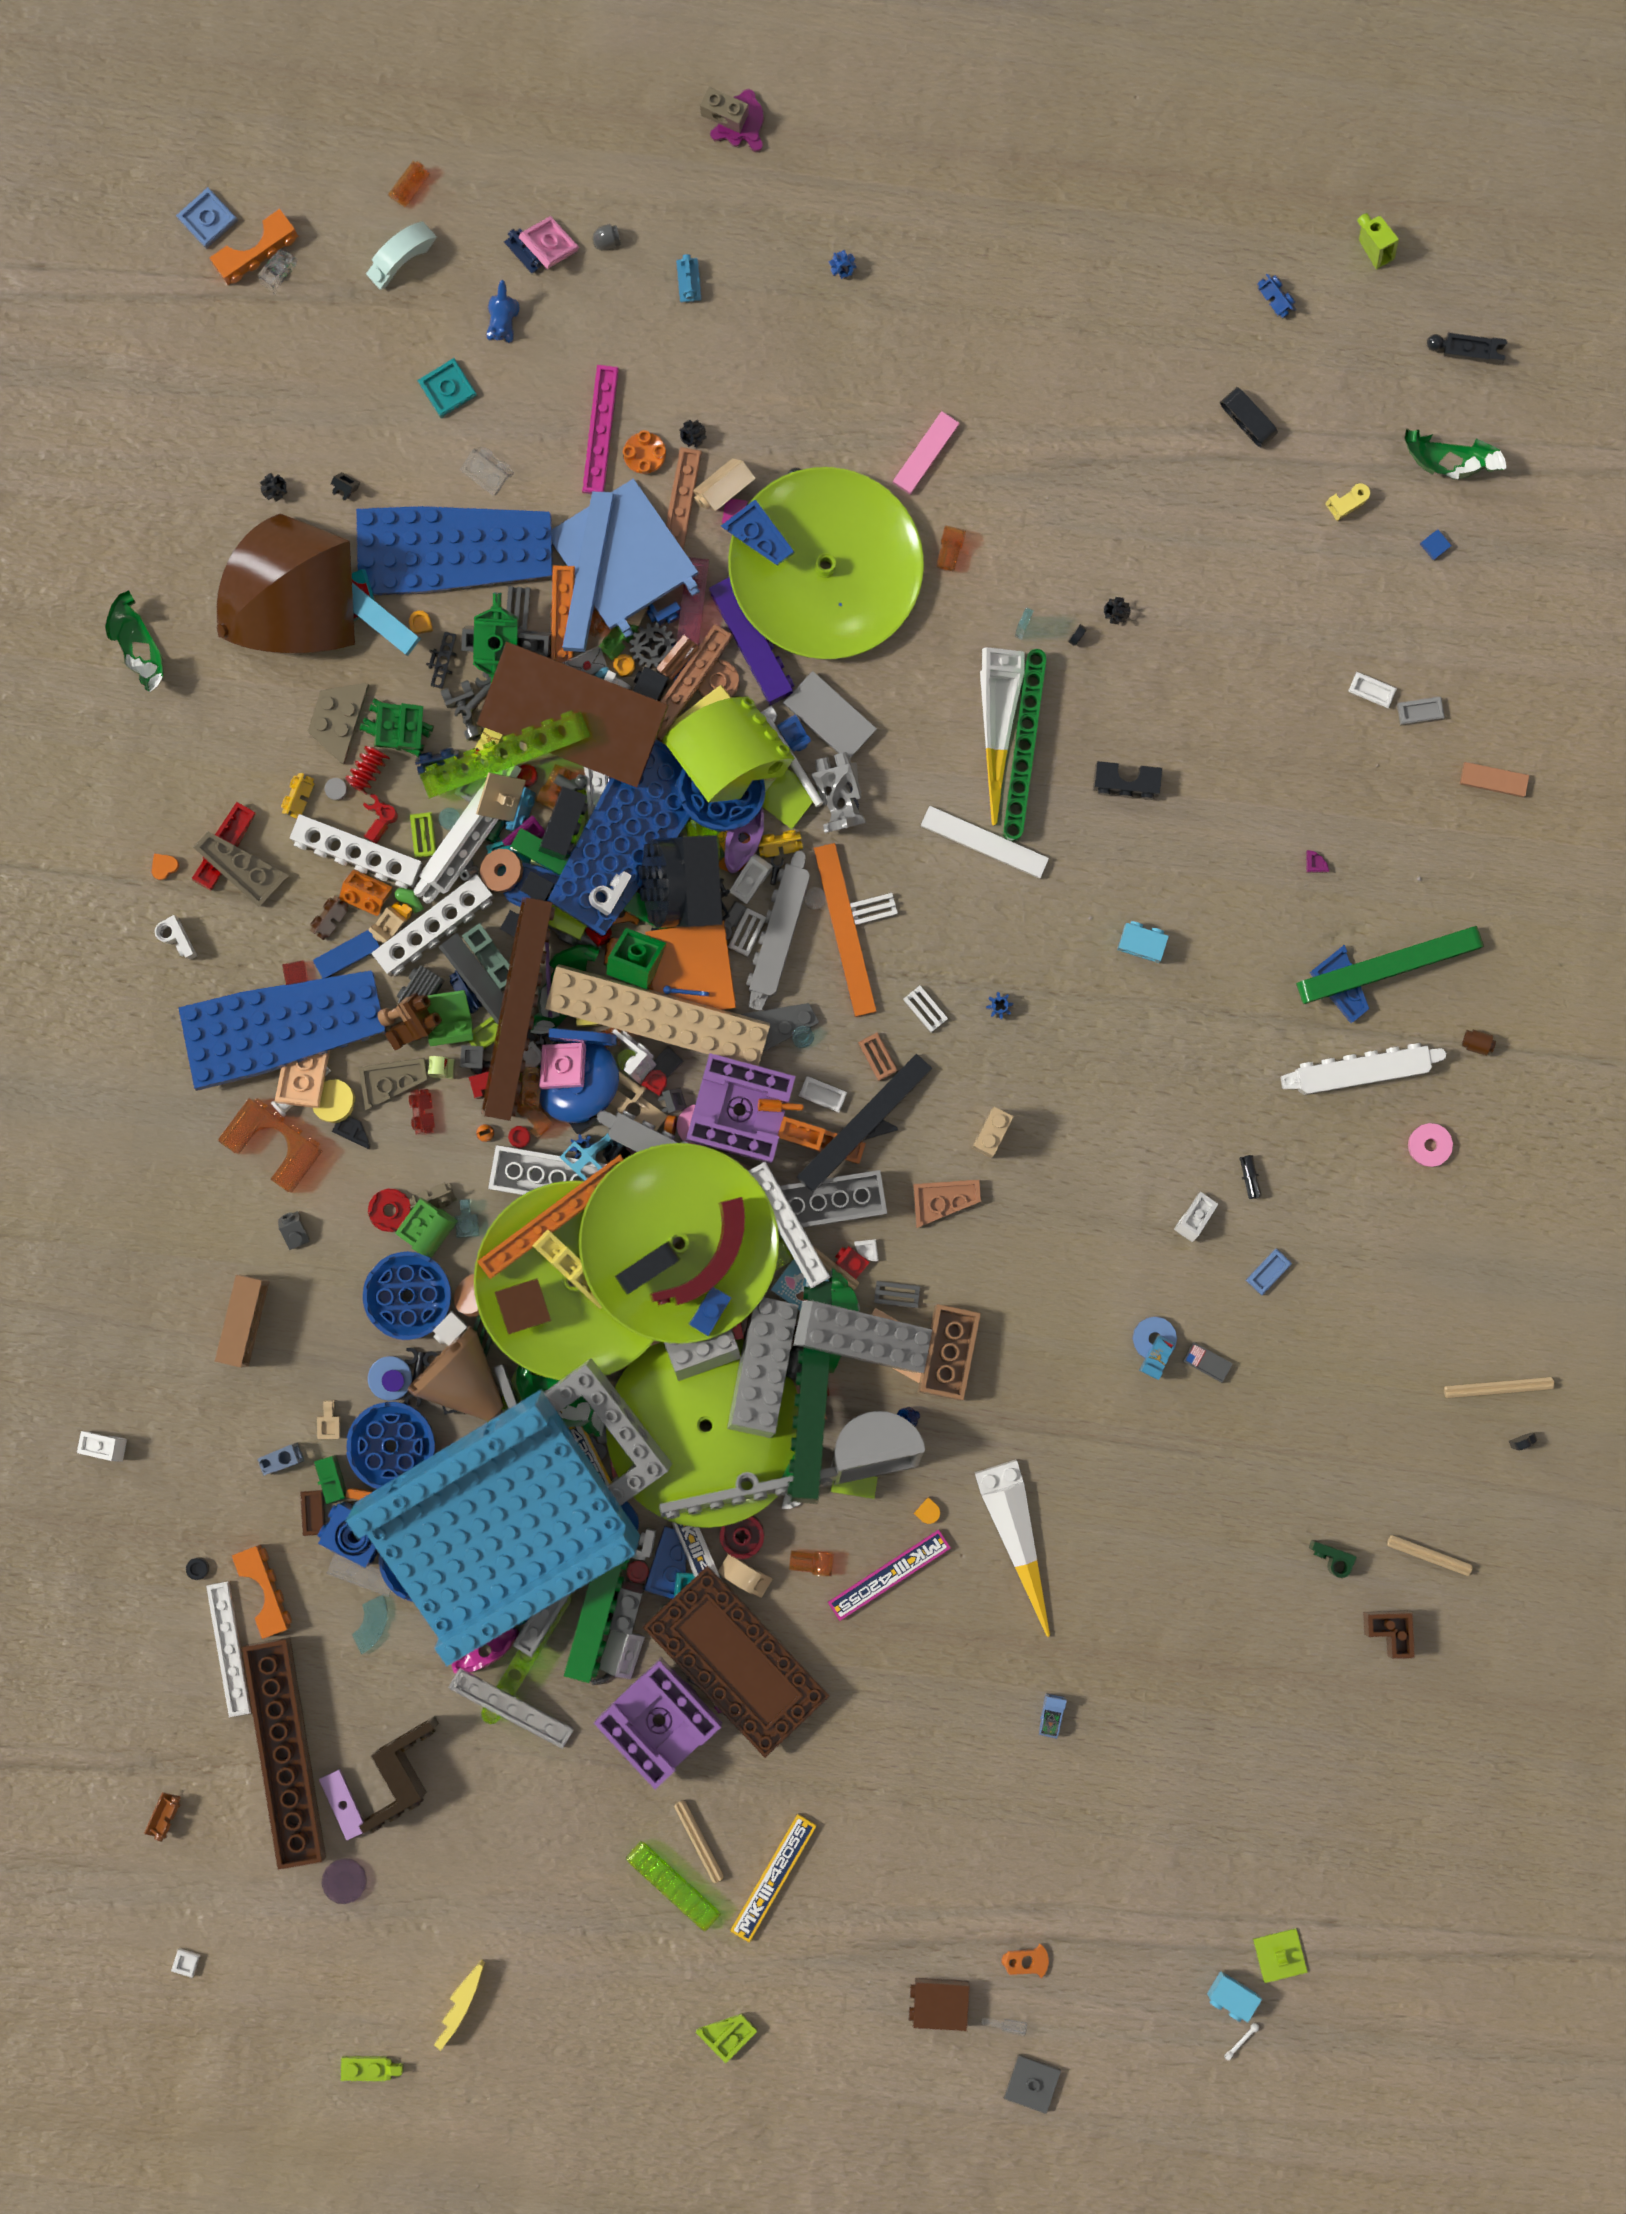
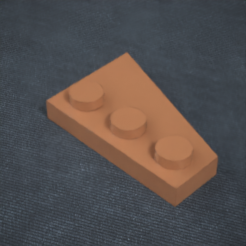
(943, 1199)

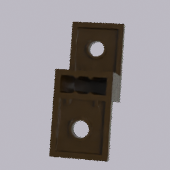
(399, 1776)

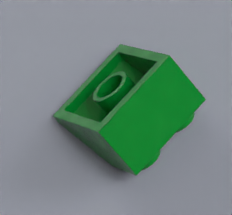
(635, 958)

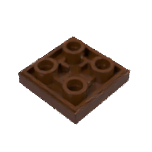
(522, 1306)

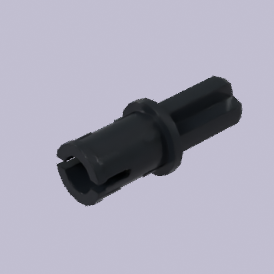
(1250, 1177)

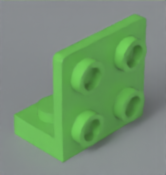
(455, 1017)

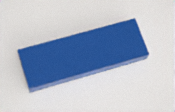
(346, 954)

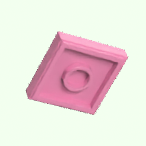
(548, 242)
(562, 1065)

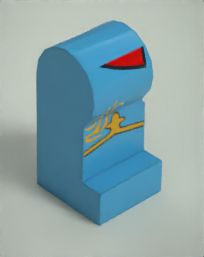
(1157, 1357)

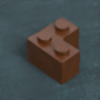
(1396, 1627)

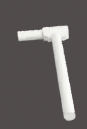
(771, 717)

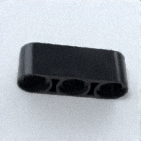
(1248, 417)
(647, 1267)

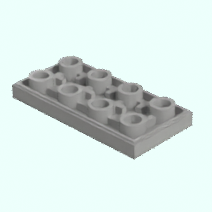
(829, 715)

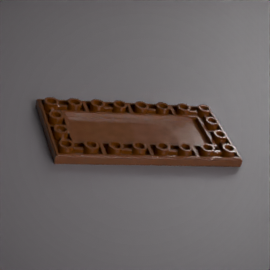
(537, 688)
(736, 1661)

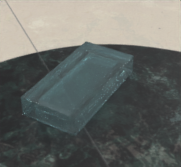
(1024, 623)

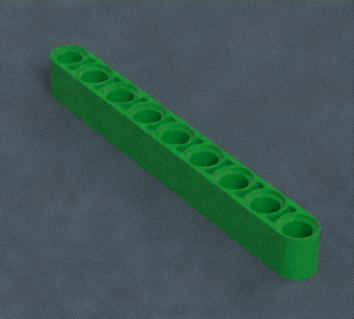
(1028, 735)
(1389, 965)

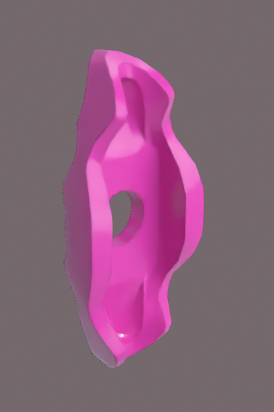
(499, 1646)

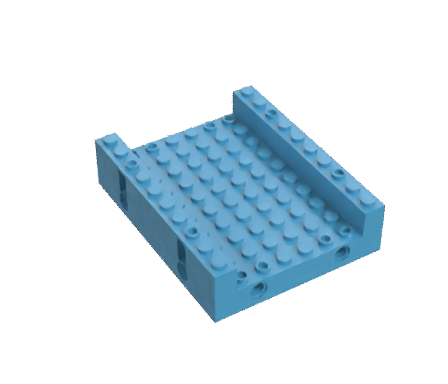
(496, 1526)

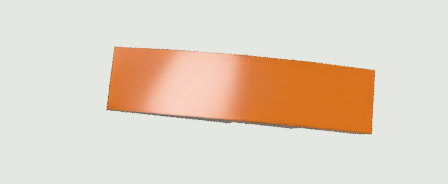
(813, 1137)

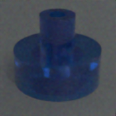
(910, 1415)

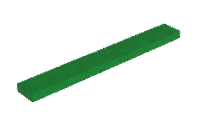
(528, 846)

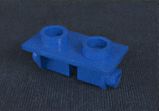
(1272, 288)

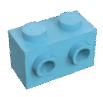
(1143, 942)
(1234, 1997)

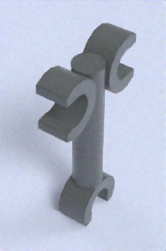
(476, 700)

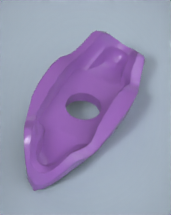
(737, 853)

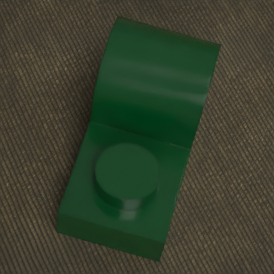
(1336, 1555)

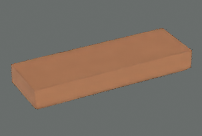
(1494, 779)

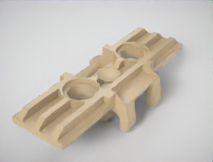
(648, 1112)

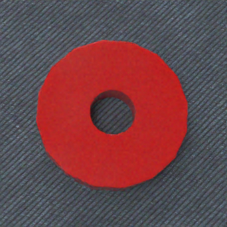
(380, 1201)

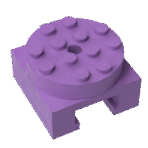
(733, 1083)
(653, 1747)

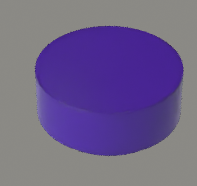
(393, 1380)

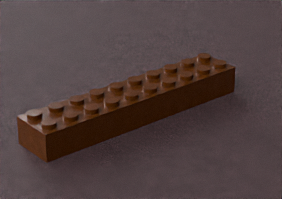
(516, 1009)
(284, 1753)

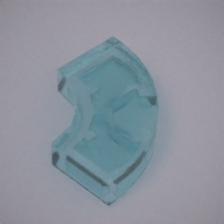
(373, 1624)

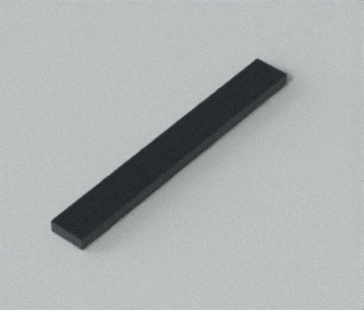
(864, 1123)

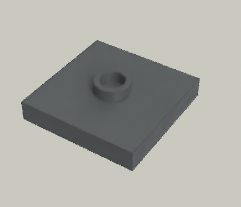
(1032, 2084)

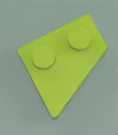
(727, 2035)

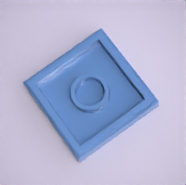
(207, 218)

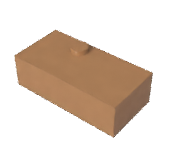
(242, 1321)
(949, 1352)

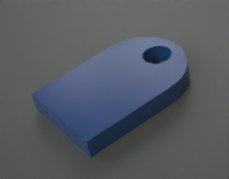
(574, 1036)

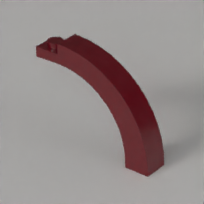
(730, 1240)

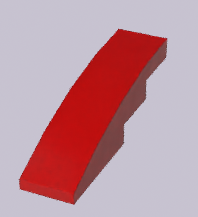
(232, 831)

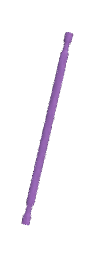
(548, 975)

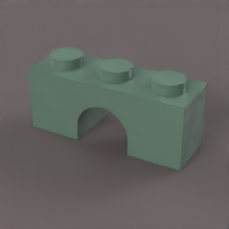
(487, 954)

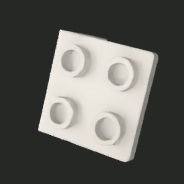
(640, 1064)

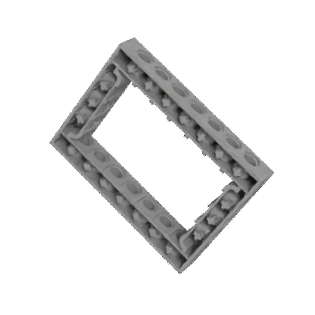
(621, 1422)

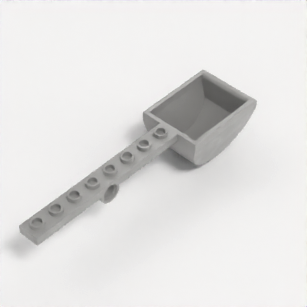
(865, 1448)

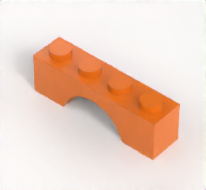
(234, 263)
(253, 1564)

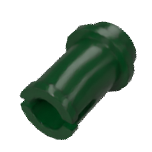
(494, 834)

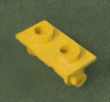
(299, 787)
(787, 840)

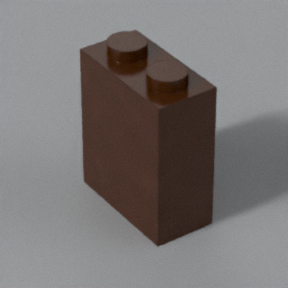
(939, 2004)

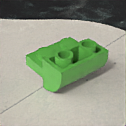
(426, 1228)

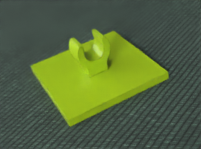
(1280, 1955)

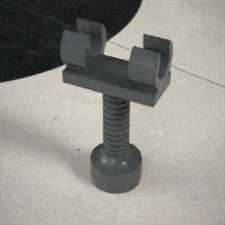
(472, 732)

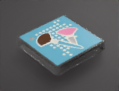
(791, 1285)

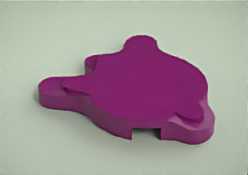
(750, 129)

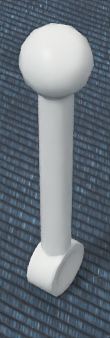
(1254, 2028)

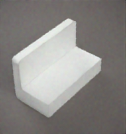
(621, 1654)

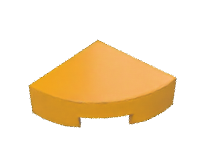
(404, 910)

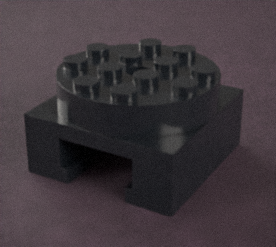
(681, 881)

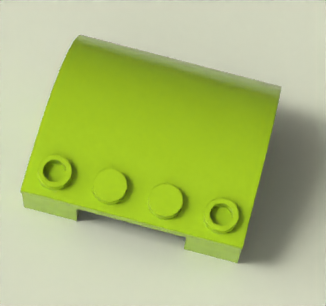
(728, 748)

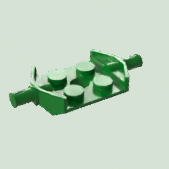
(493, 623)

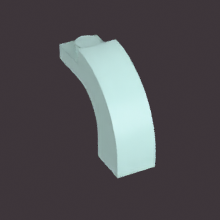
(399, 249)

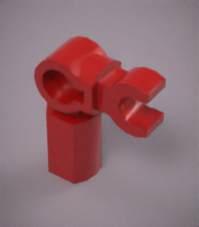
(387, 816)

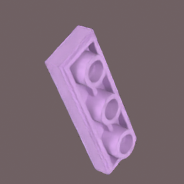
(337, 1791)

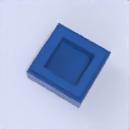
(1435, 544)

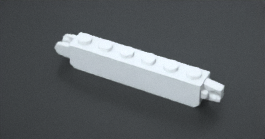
(457, 848)
(1362, 1070)

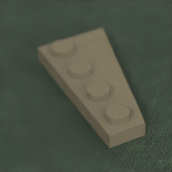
(244, 870)

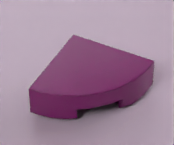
(1315, 863)

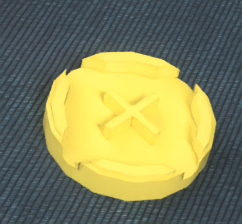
(336, 1102)

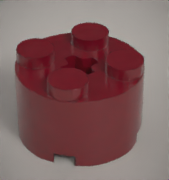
(748, 1547)

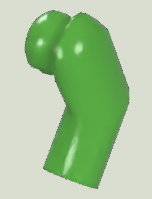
(407, 896)

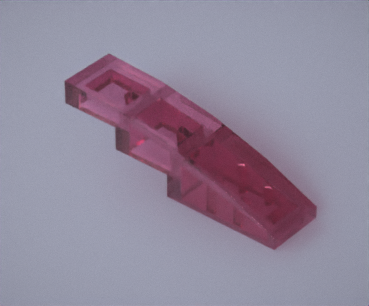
(693, 606)

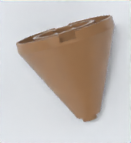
(461, 1379)

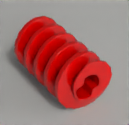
(366, 769)

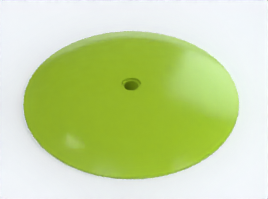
(872, 557)
(666, 1196)
(576, 1325)
(700, 1459)

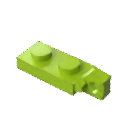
(369, 2068)

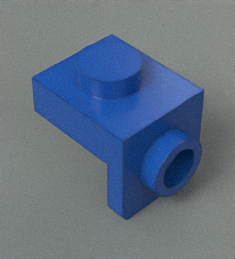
(668, 614)
(794, 733)

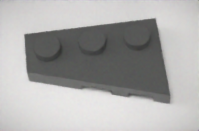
(784, 1022)

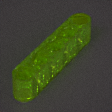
(673, 1886)

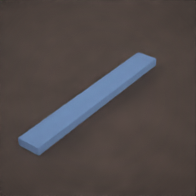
(588, 571)

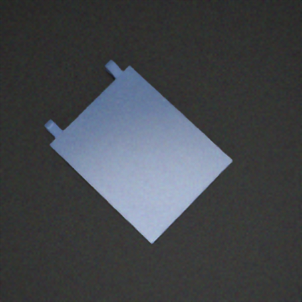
(638, 559)

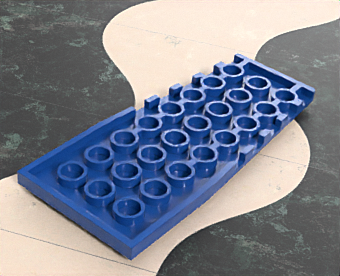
(451, 547)
(616, 839)
(276, 1026)

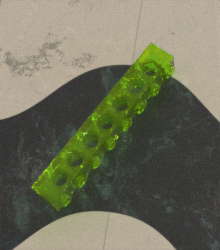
(575, 731)

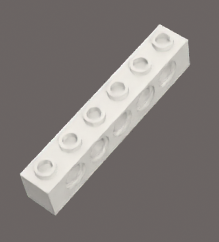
(306, 827)
(420, 926)

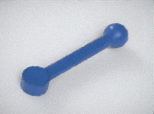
(667, 990)

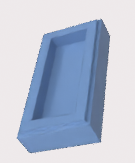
(1268, 1271)

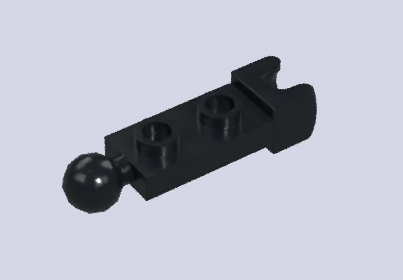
(1469, 347)

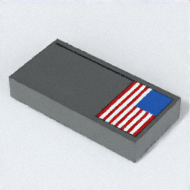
(1207, 1362)

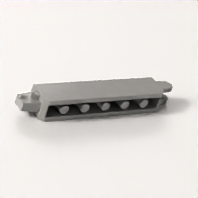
(779, 933)
(632, 1133)

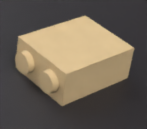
(723, 485)
(992, 1132)

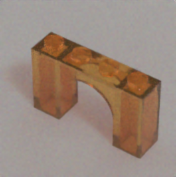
(300, 1152)

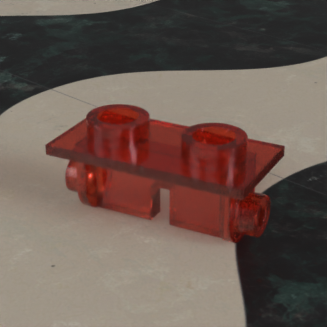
(420, 1119)

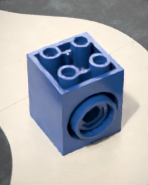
(340, 1538)

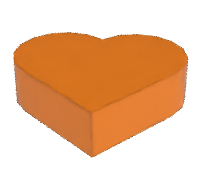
(163, 866)

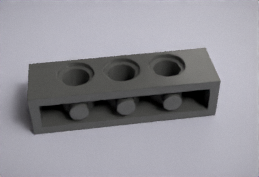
(532, 640)

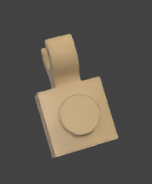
(328, 1425)

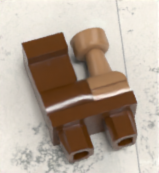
(416, 1020)

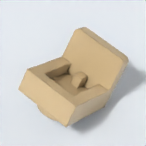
(387, 925)

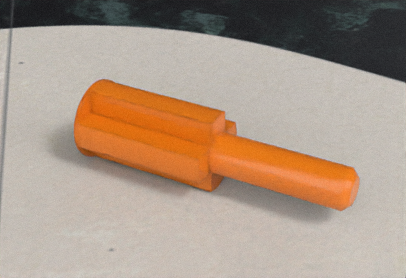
(776, 1105)

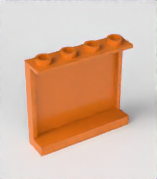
(696, 961)

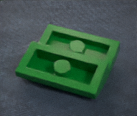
(398, 726)

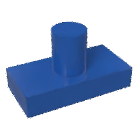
(709, 1311)

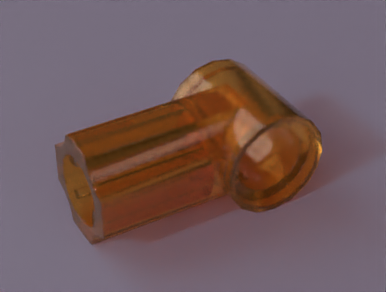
(951, 543)
(549, 792)
(818, 1562)

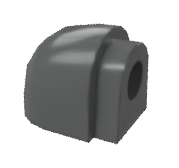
(606, 237)

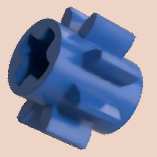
(842, 264)
(998, 1000)
(581, 1141)

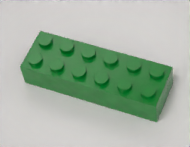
(594, 1624)

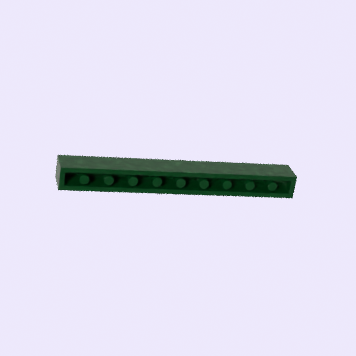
(811, 1412)

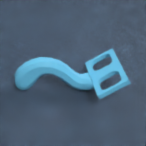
(588, 1155)

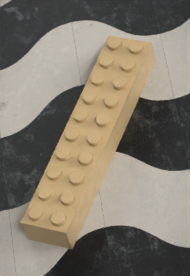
(656, 1015)

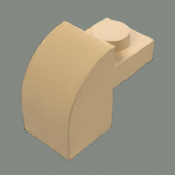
(744, 1576)

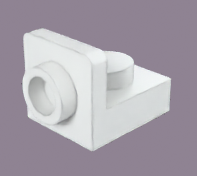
(647, 1541)

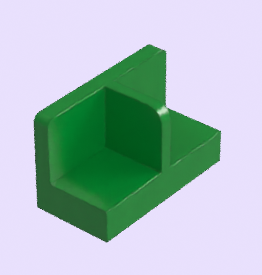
(331, 1479)

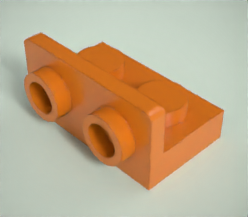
(364, 892)

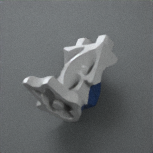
(838, 779)

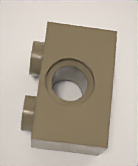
(724, 109)

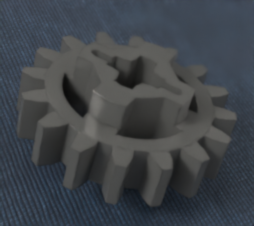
(644, 647)

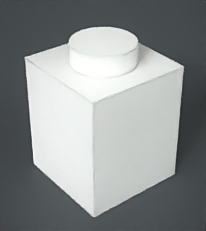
(449, 1329)

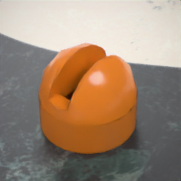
(487, 1137)

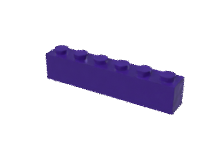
(753, 646)

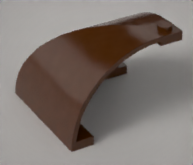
(287, 590)

